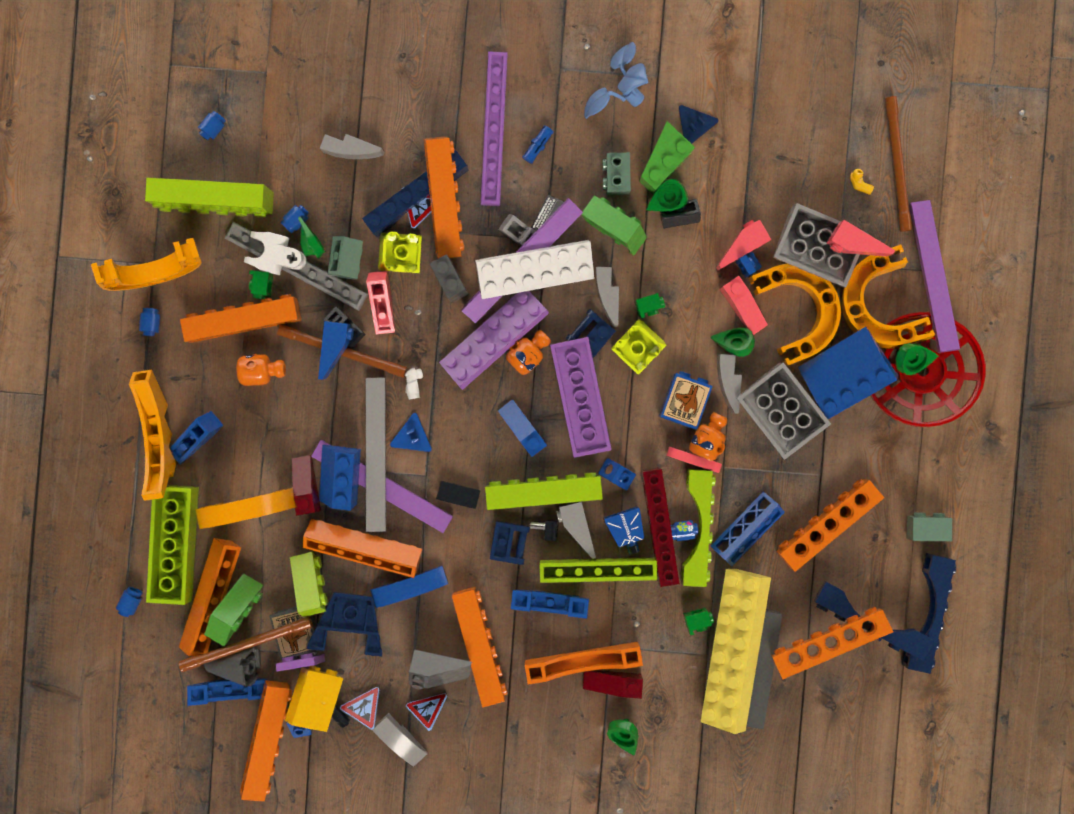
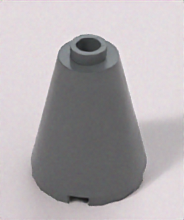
(237, 667)

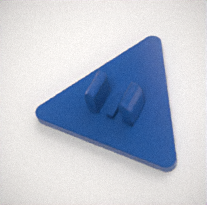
(412, 436)

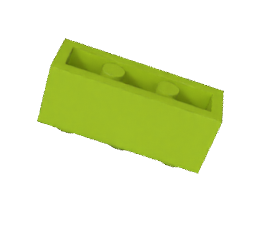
(308, 584)

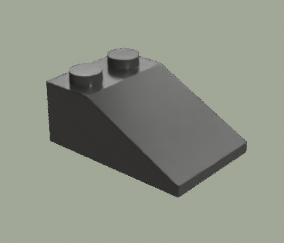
(434, 670)

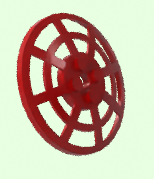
(935, 377)

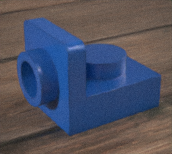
(748, 264)

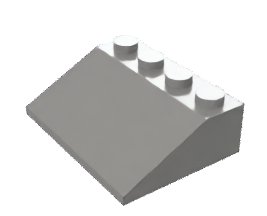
(806, 247)
(783, 410)

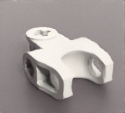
(275, 254)

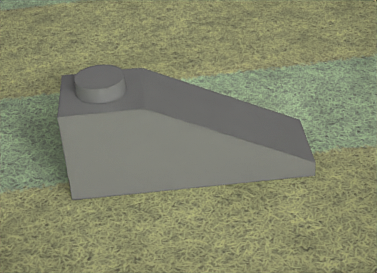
(575, 522)

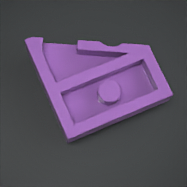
(305, 660)

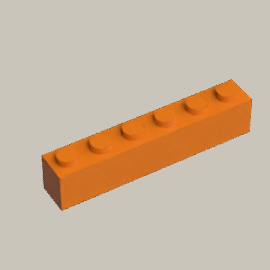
(442, 196)
(240, 319)
(362, 548)
(209, 594)
(479, 647)
(265, 740)

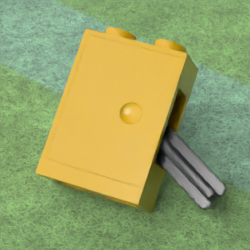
(316, 699)

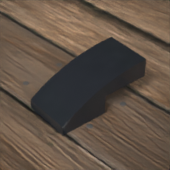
(338, 316)
(458, 494)

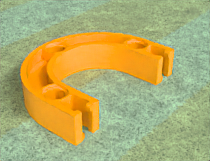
(119, 278)
(853, 296)
(827, 314)
(245, 509)

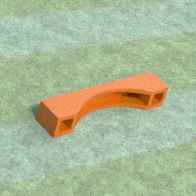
(609, 657)

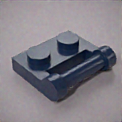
(598, 336)
(503, 541)

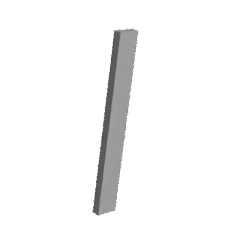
(309, 273)
(375, 454)

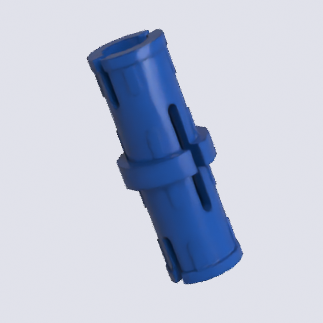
(537, 144)

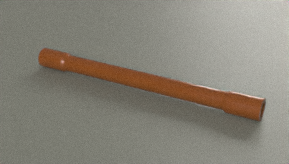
(892, 114)
(390, 367)
(294, 627)

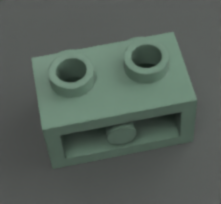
(617, 174)
(345, 257)
(929, 527)

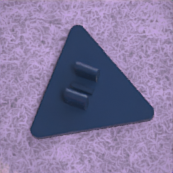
(695, 123)

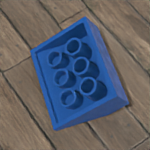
(847, 373)

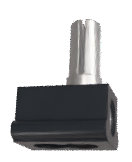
(550, 528)

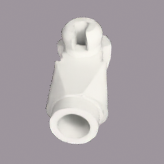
(412, 385)

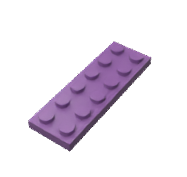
(493, 338)
(581, 397)

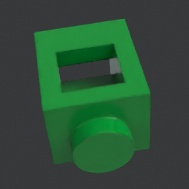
(261, 284)
(649, 305)
(698, 620)

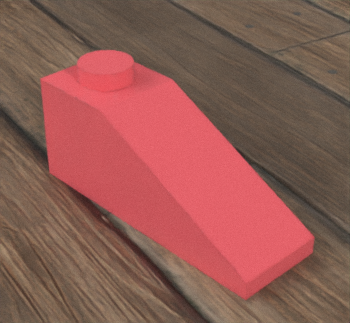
(749, 239)
(852, 240)
(381, 302)
(744, 305)

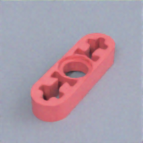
(693, 459)

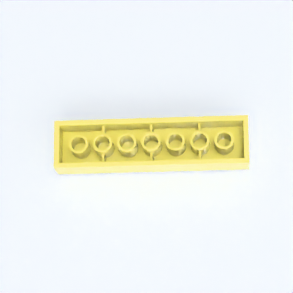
(735, 650)

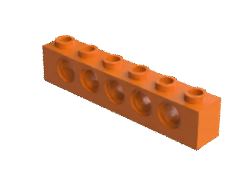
(870, 498)
(879, 628)

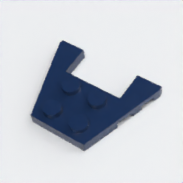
(348, 614)

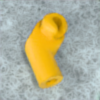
(859, 184)

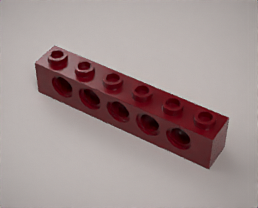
(660, 527)

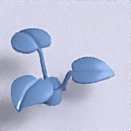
(628, 85)

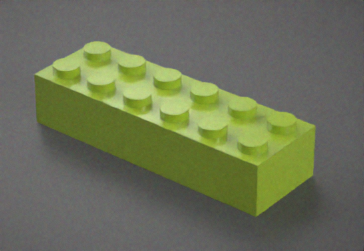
(209, 196)
(172, 546)

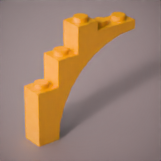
(156, 433)

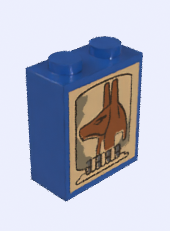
(686, 400)

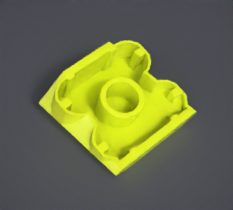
(399, 252)
(639, 346)

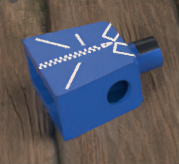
(626, 528)

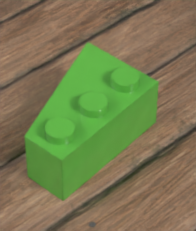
(666, 157)
(615, 223)
(233, 609)

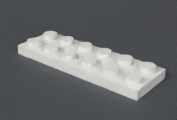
(535, 269)

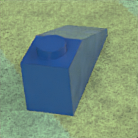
(334, 342)
(522, 428)
(195, 436)

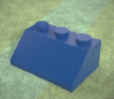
(339, 477)

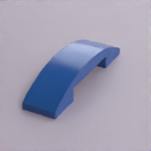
(409, 587)
(550, 602)
(223, 690)

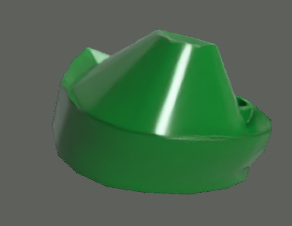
(668, 197)
(309, 242)
(736, 341)
(913, 358)
(624, 735)

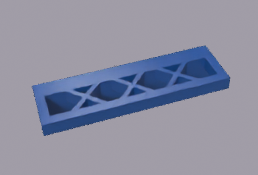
(753, 531)

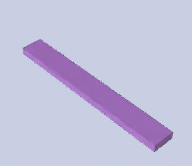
(494, 128)
(542, 238)
(934, 276)
(403, 498)

